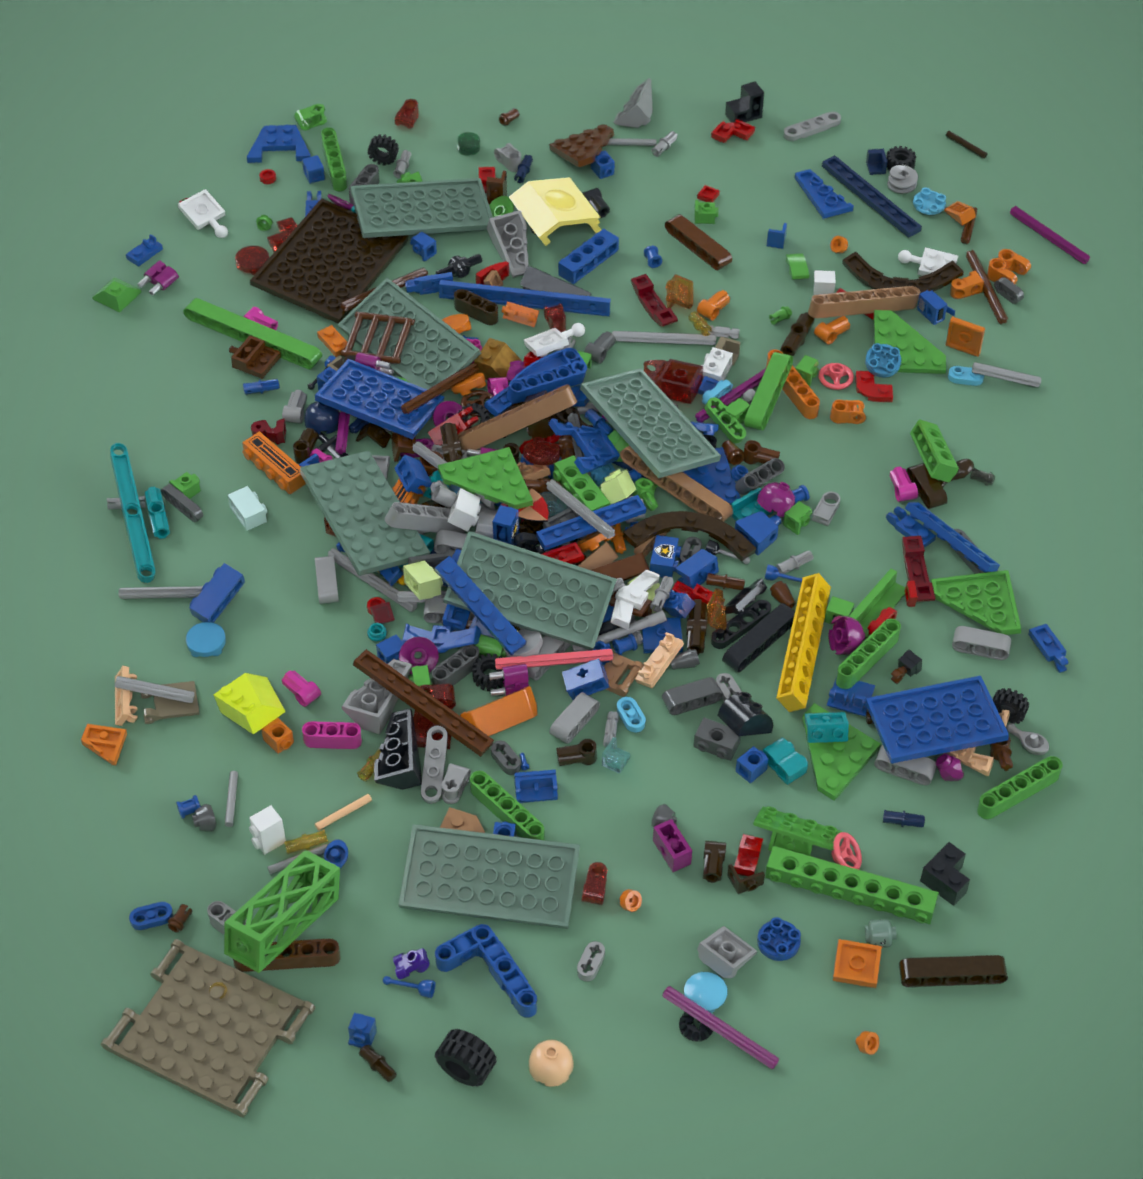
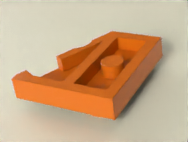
(104, 741)

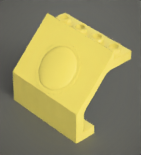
(552, 205)

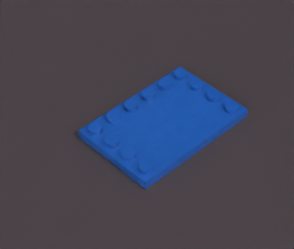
(376, 398)
(936, 719)

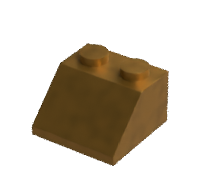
(495, 359)

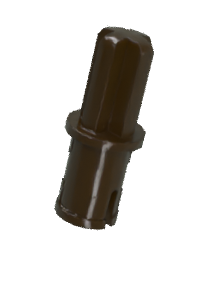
(377, 1063)

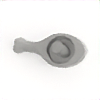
(1032, 742)

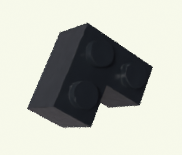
(748, 106)
(943, 874)

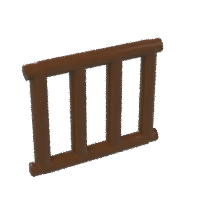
(395, 359)

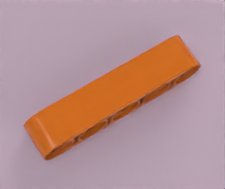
(799, 392)

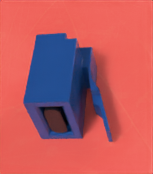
(933, 307)

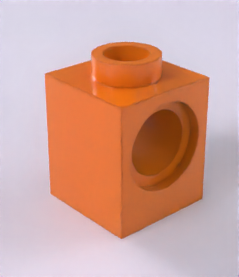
(272, 731)

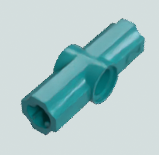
(157, 512)

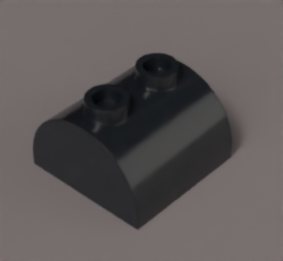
(745, 715)

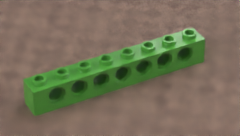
(860, 880)

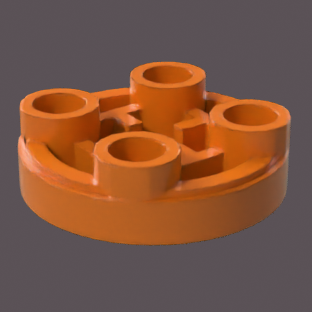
(458, 322)
(474, 381)
(592, 541)

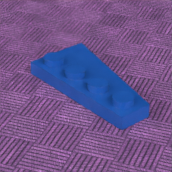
(821, 195)

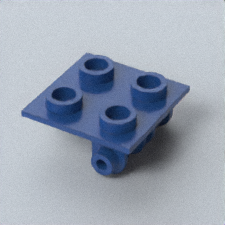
(851, 699)

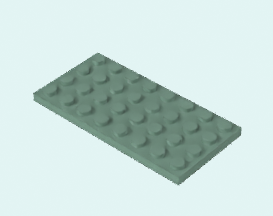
(421, 206)
(431, 347)
(650, 423)
(355, 504)
(536, 590)
(489, 876)

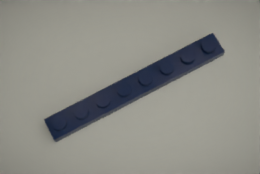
(871, 196)

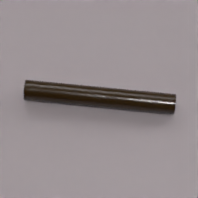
(966, 144)

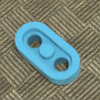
(964, 376)
(720, 390)
(631, 716)

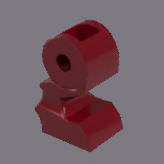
(275, 435)

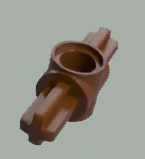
(566, 446)
(1001, 752)

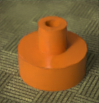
(839, 244)
(630, 900)
(868, 1042)

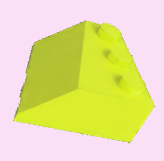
(249, 702)

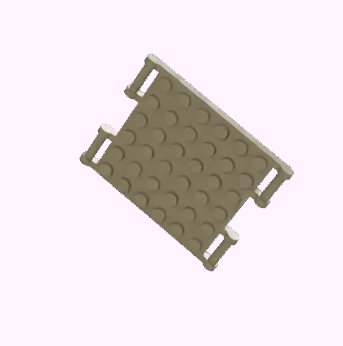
(206, 1040)

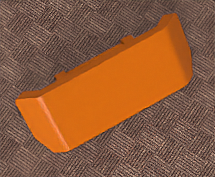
(503, 712)

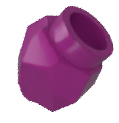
(514, 369)
(949, 767)

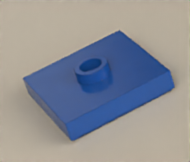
(652, 635)

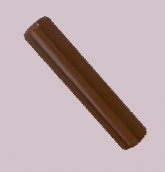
(967, 230)

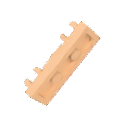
(659, 660)
(122, 700)

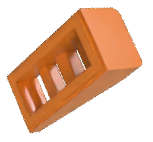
(961, 212)

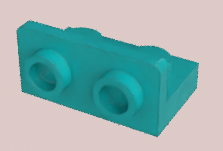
(747, 505)
(826, 727)

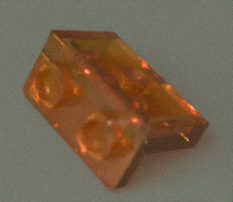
(679, 292)
(716, 610)

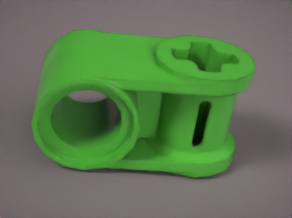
(310, 117)

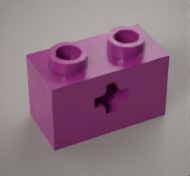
(672, 845)

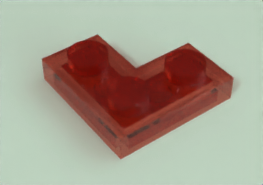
(285, 227)

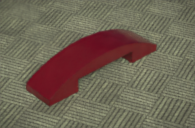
(651, 302)
(916, 568)

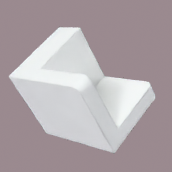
(824, 282)

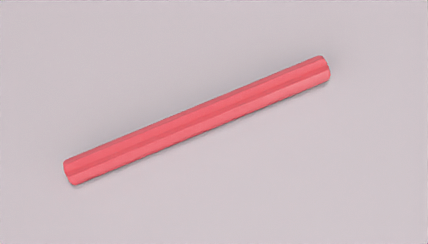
(555, 659)

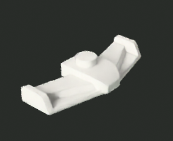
(632, 597)

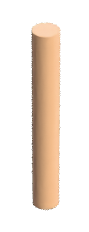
(343, 812)

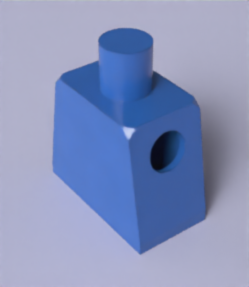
(759, 530)

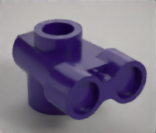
(411, 962)

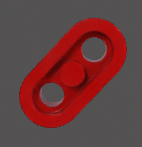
(885, 614)

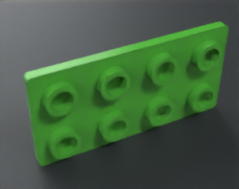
(794, 832)

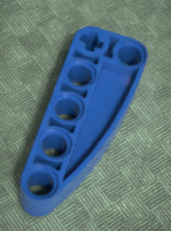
(548, 374)

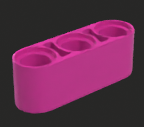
(332, 735)

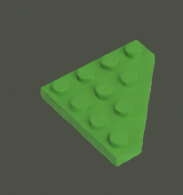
(916, 352)
(490, 475)
(983, 598)
(839, 762)

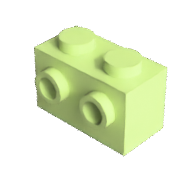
(617, 486)
(422, 580)

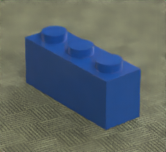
(217, 594)

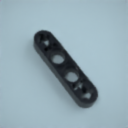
(738, 622)

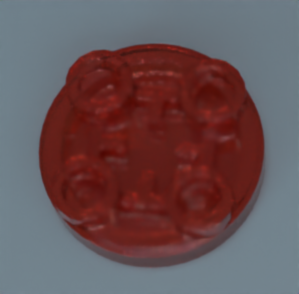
(251, 259)
(541, 452)

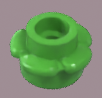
(264, 226)

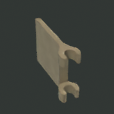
(171, 708)

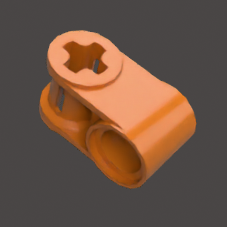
(846, 411)

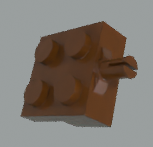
(254, 357)

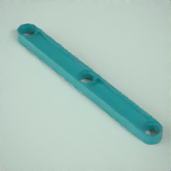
(134, 523)

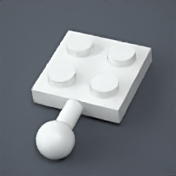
(204, 210)
(930, 262)
(552, 340)

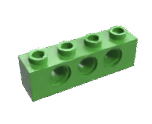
(934, 451)
(579, 484)

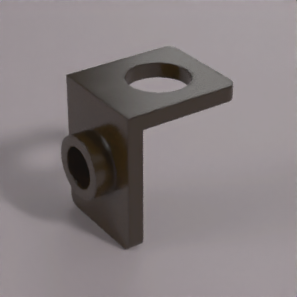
(376, 433)
(747, 884)

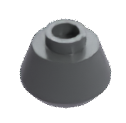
(662, 814)
(204, 818)

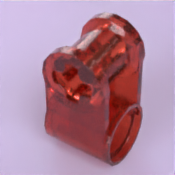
(407, 114)
(555, 317)
(443, 692)
(595, 886)

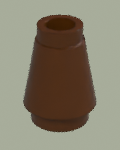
(733, 453)
(782, 594)

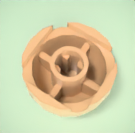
(551, 1063)

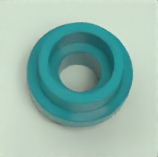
(376, 628)

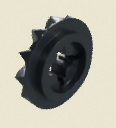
(690, 1031)

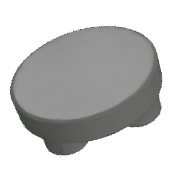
(533, 644)

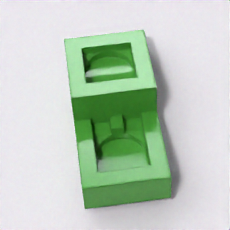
(797, 266)

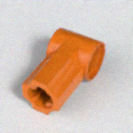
(712, 307)
(830, 331)

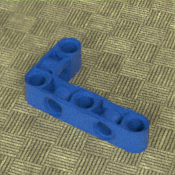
(496, 957)

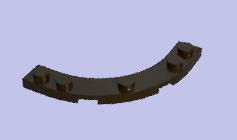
(877, 280)
(691, 522)

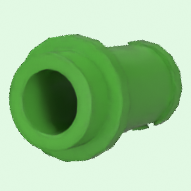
(780, 315)

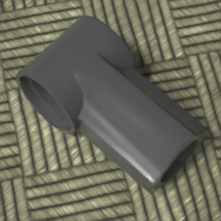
(600, 346)

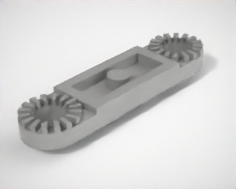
(812, 126)
(434, 764)

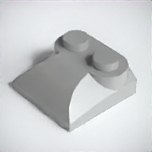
(725, 952)

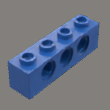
(588, 256)

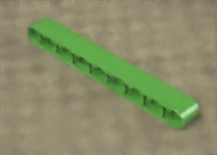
(241, 328)

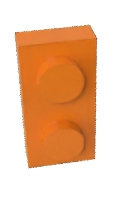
(332, 340)

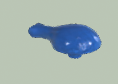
(336, 853)

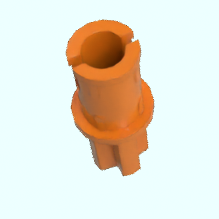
(618, 539)

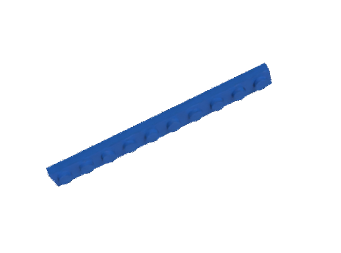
(530, 298)

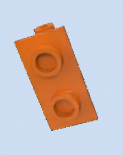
(520, 314)

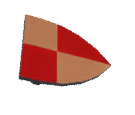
(537, 512)

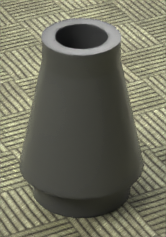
(687, 659)

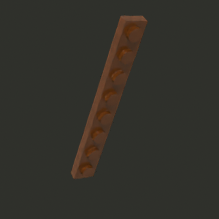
(423, 702)

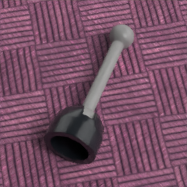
(714, 548)

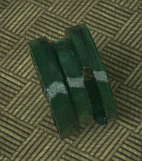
(468, 143)

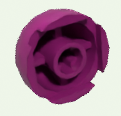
(776, 497)
(845, 635)

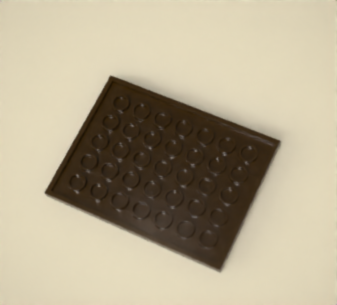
(326, 261)

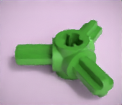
(645, 489)

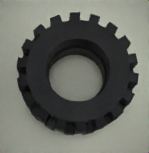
(465, 1057)

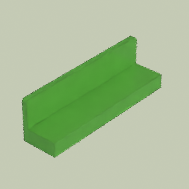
(884, 595)

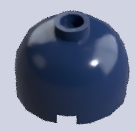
(321, 418)

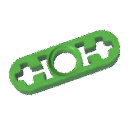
(712, 412)

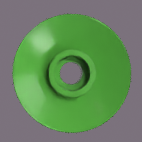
(501, 206)

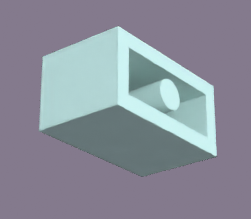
(247, 508)

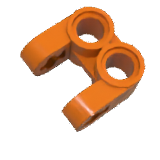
(1006, 263)

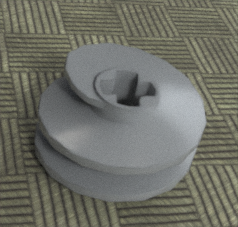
(902, 179)

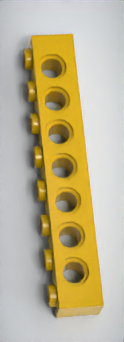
(803, 643)

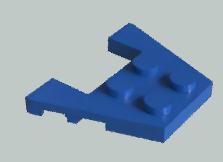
(278, 139)
(593, 443)

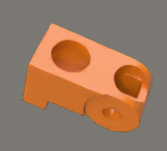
(967, 286)

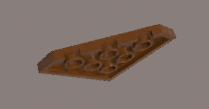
(583, 147)

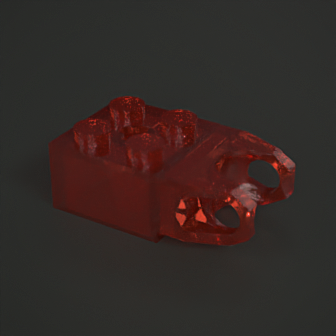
(676, 378)

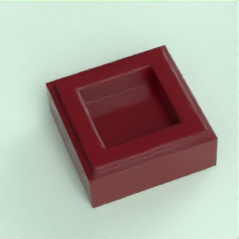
(382, 613)

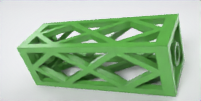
(311, 879)

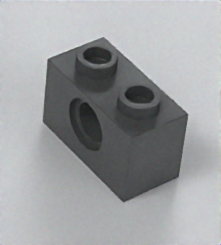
(726, 742)

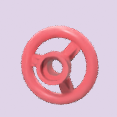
(836, 371)
(844, 853)

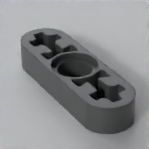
(182, 502)

